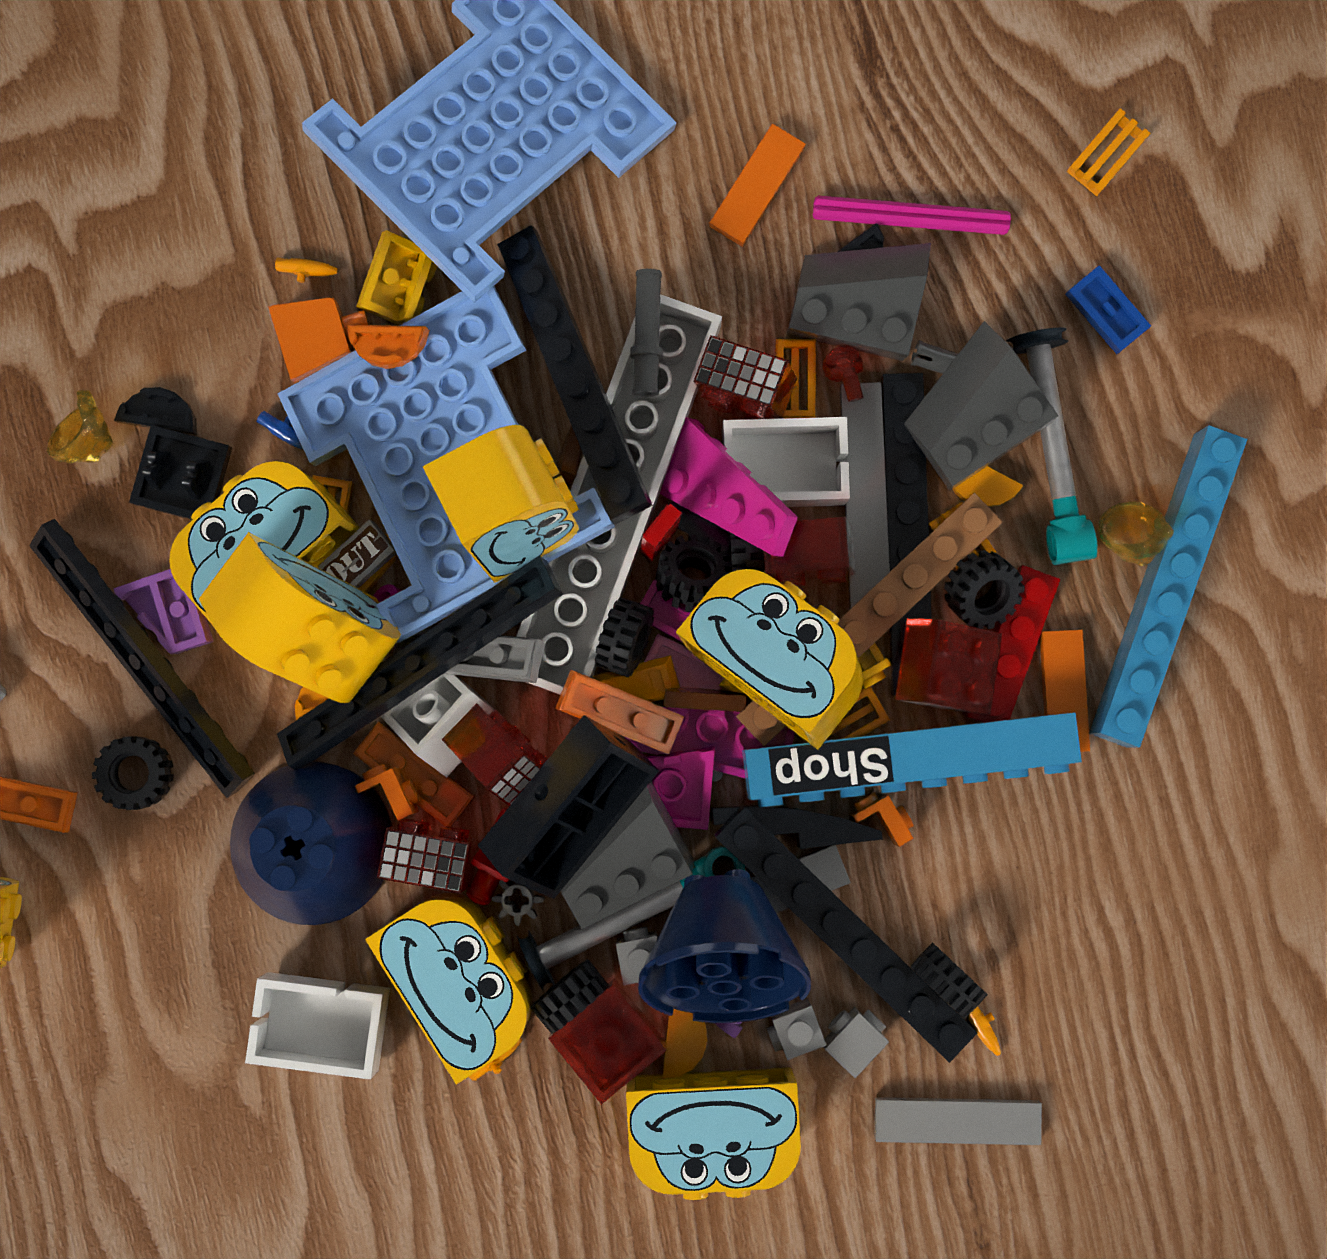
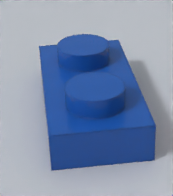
(1108, 309)

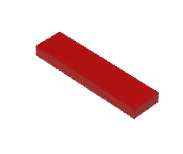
(660, 532)

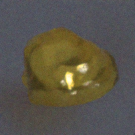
(81, 434)
(1134, 531)

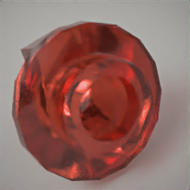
(843, 365)

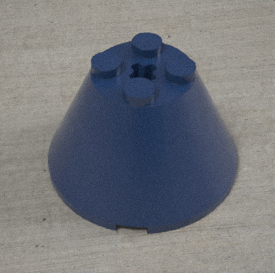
(340, 835)
(723, 954)

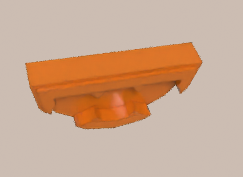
(388, 344)

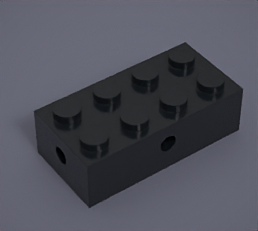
(544, 829)

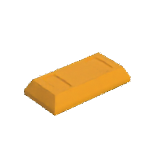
(647, 680)

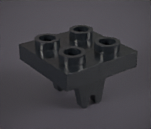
(179, 472)

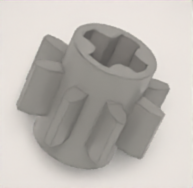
(509, 907)

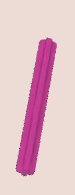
(911, 215)

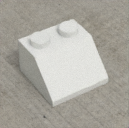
(430, 715)

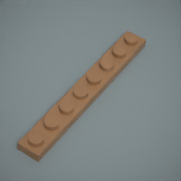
(899, 591)

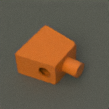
(313, 334)

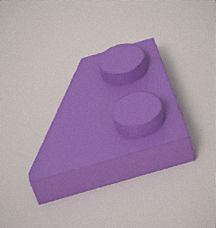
(167, 612)

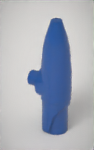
(279, 428)

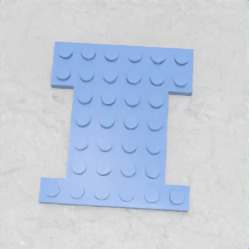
(491, 131)
(409, 418)

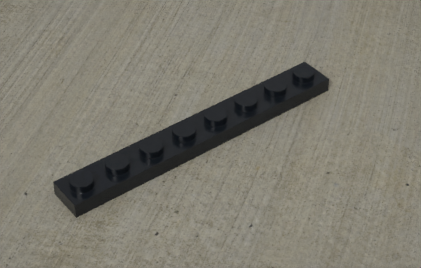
(574, 375)
(904, 492)
(141, 658)
(422, 662)
(845, 933)

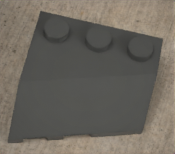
(862, 298)
(978, 409)
(630, 863)

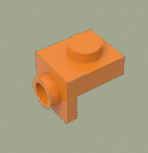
(400, 793)
(894, 820)

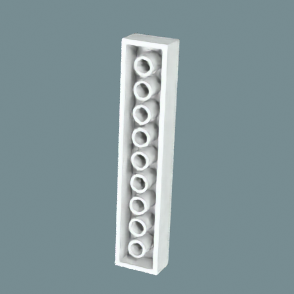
(599, 569)

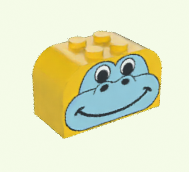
(504, 499)
(269, 502)
(298, 620)
(777, 651)
(456, 980)
(714, 1131)

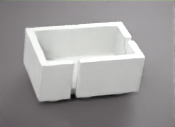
(794, 457)
(317, 1025)

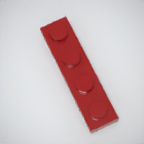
(1019, 641)

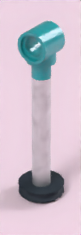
(1070, 535)
(577, 940)

